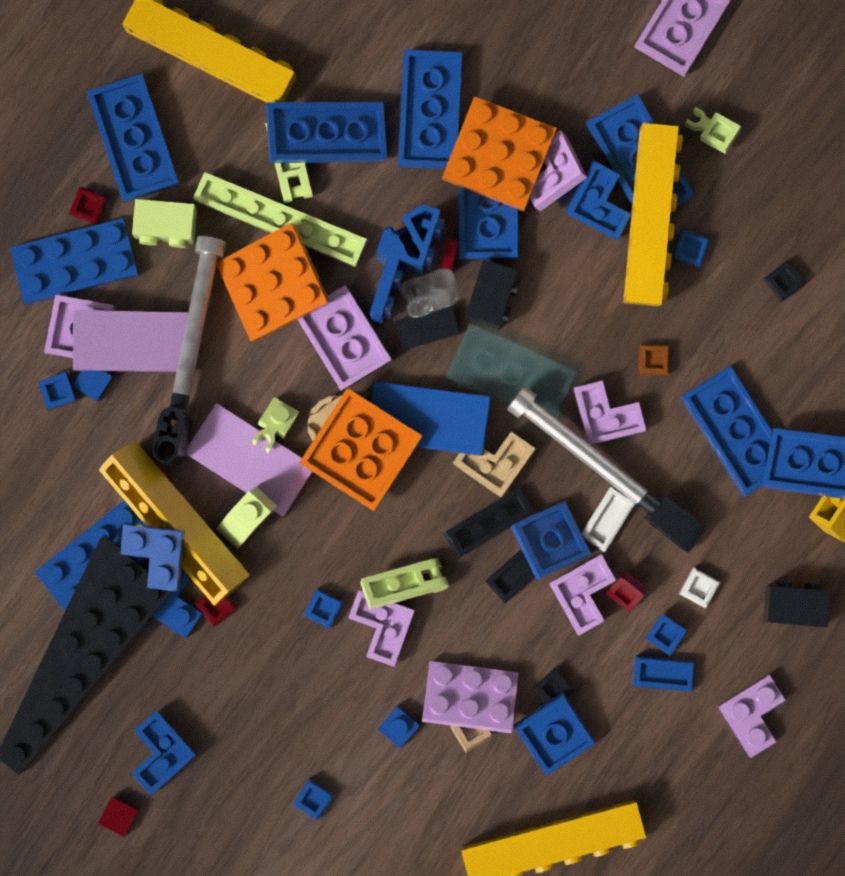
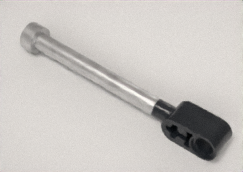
(209, 250)
(662, 512)

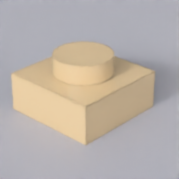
(470, 737)

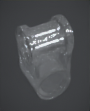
(432, 292)

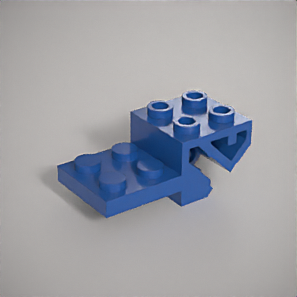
(422, 229)

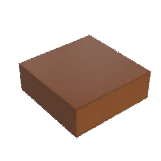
(653, 360)

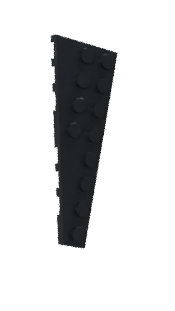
(95, 629)

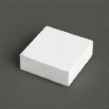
(699, 587)

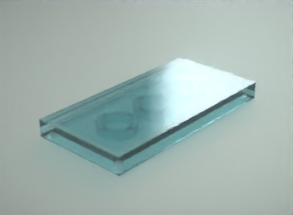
(503, 369)

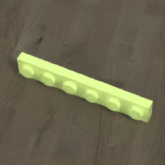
(273, 215)

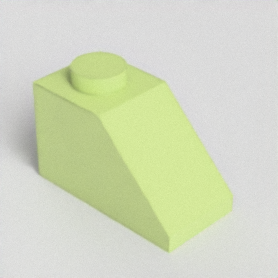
(246, 517)

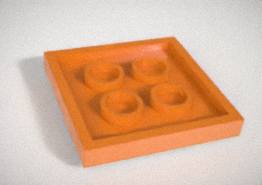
(499, 153)
(272, 282)
(361, 449)

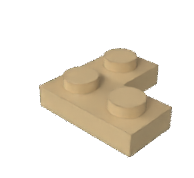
(497, 470)

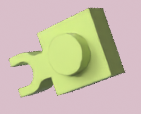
(717, 132)
(276, 421)

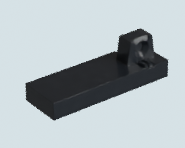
(488, 523)

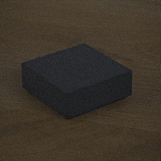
(784, 281)
(553, 685)

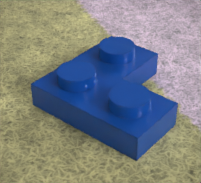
(590, 202)
(163, 548)
(178, 613)
(168, 755)

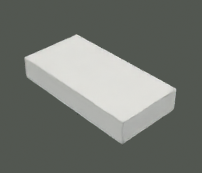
(607, 519)

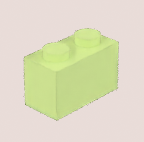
(164, 222)

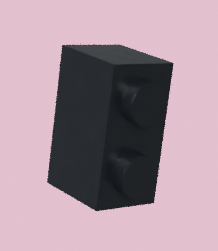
(491, 295)
(795, 605)

